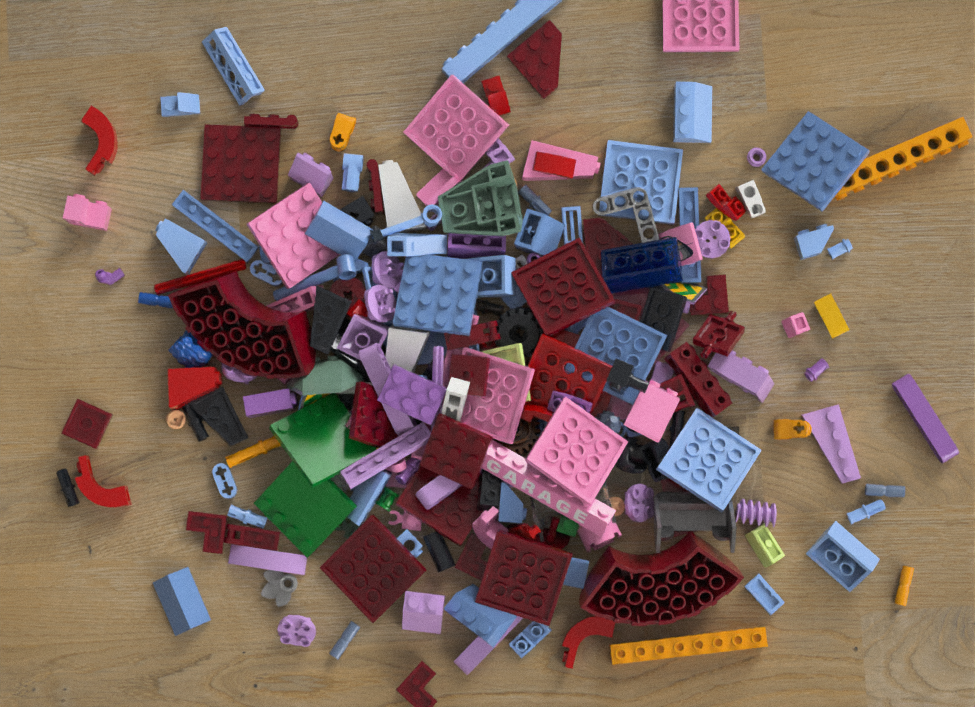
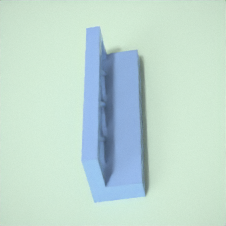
(234, 62)

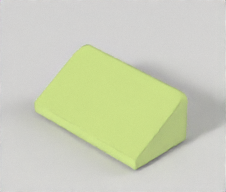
(764, 545)

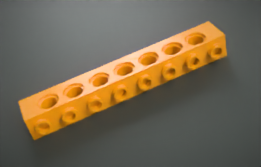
(957, 128)
(688, 645)

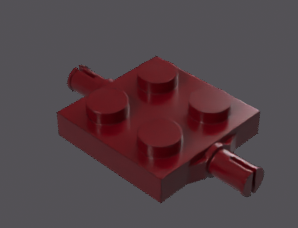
(718, 335)

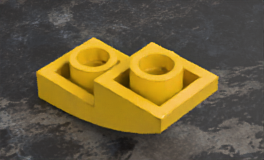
(736, 234)
(831, 316)

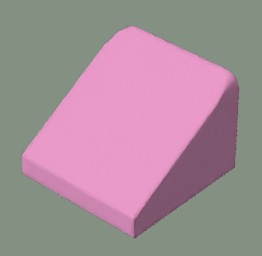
(795, 325)

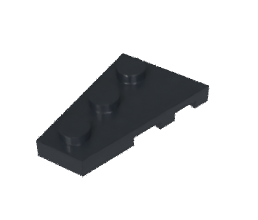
(328, 318)
(220, 416)

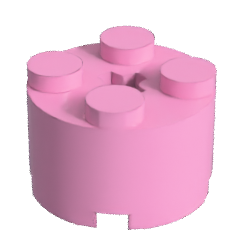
(593, 540)

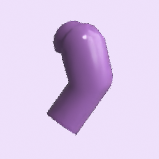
(109, 278)

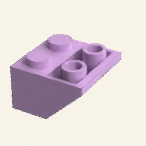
(305, 171)

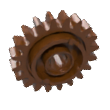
(524, 438)

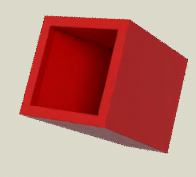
(191, 383)

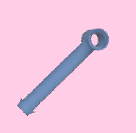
(344, 270)

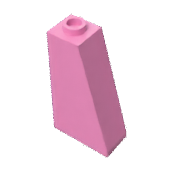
(585, 165)

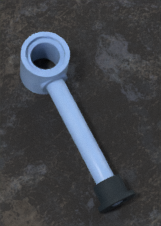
(377, 235)

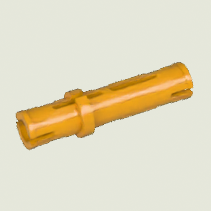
(259, 448)

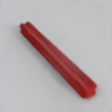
(200, 276)

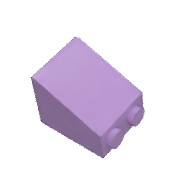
(423, 612)

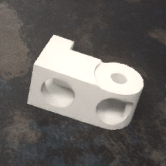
(751, 199)

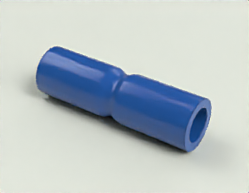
(154, 300)

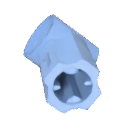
(351, 176)

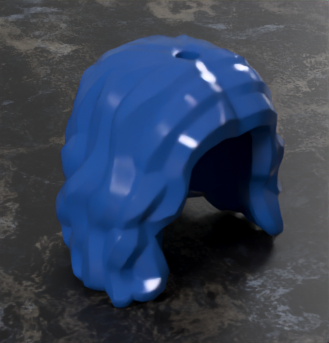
(189, 352)

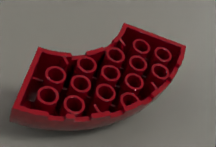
(245, 330)
(658, 585)

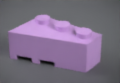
(742, 374)

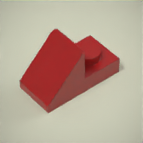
(496, 95)

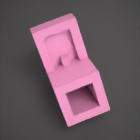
(487, 526)

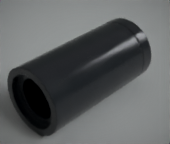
(439, 551)

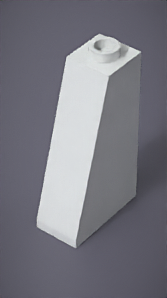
(397, 197)
(405, 346)

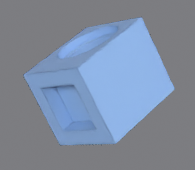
(407, 535)

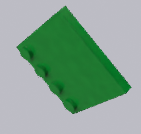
(319, 439)
(304, 512)

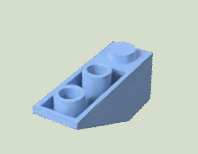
(416, 244)

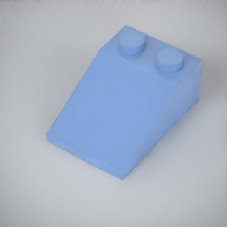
(496, 276)

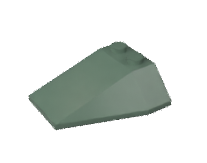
(483, 204)
(327, 376)

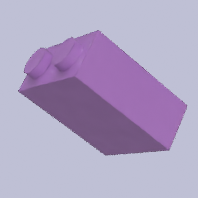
(270, 403)

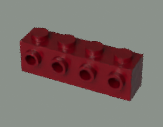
(700, 382)

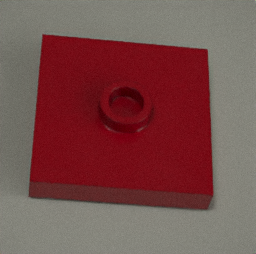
(473, 370)
(87, 424)

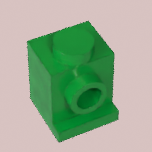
(567, 526)

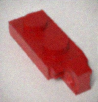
(524, 530)

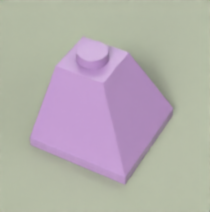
(361, 334)

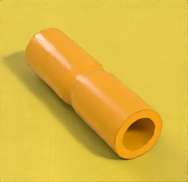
(904, 583)

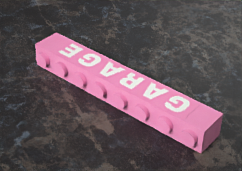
(523, 476)

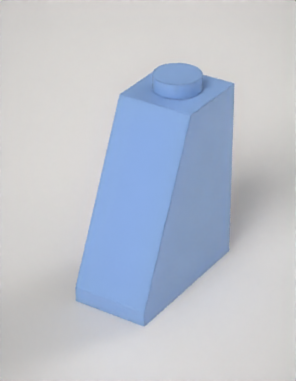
(181, 244)

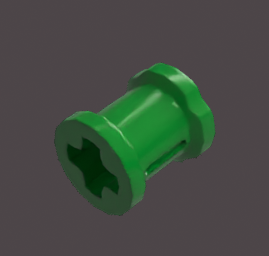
(387, 499)

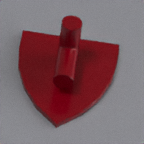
(552, 537)

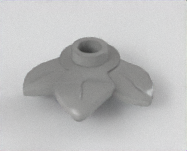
(276, 586)

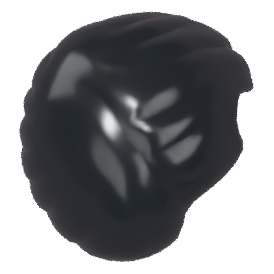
(630, 459)

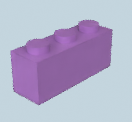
(474, 246)

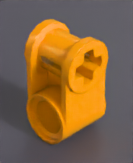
(342, 128)
(789, 429)

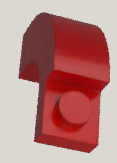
(107, 139)
(87, 484)
(582, 629)

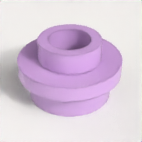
(758, 151)

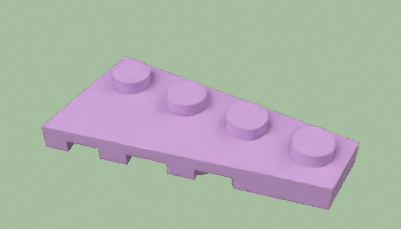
(834, 442)

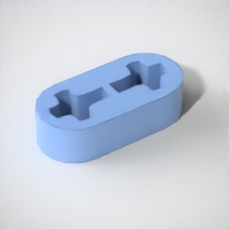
(264, 277)
(228, 478)

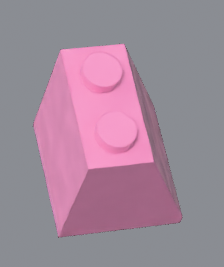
(652, 411)

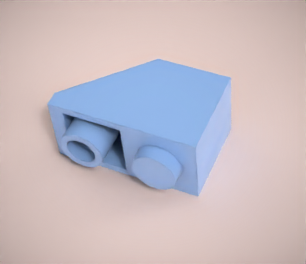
(813, 242)

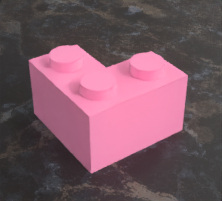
(87, 214)

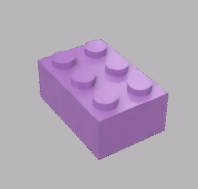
(412, 394)

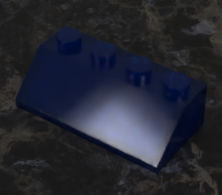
(642, 265)

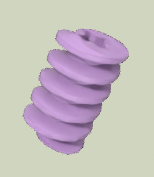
(756, 512)

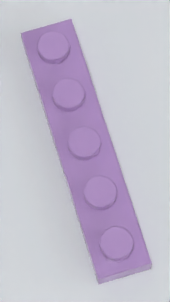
(386, 455)

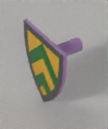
(690, 290)

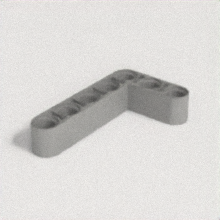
(629, 203)

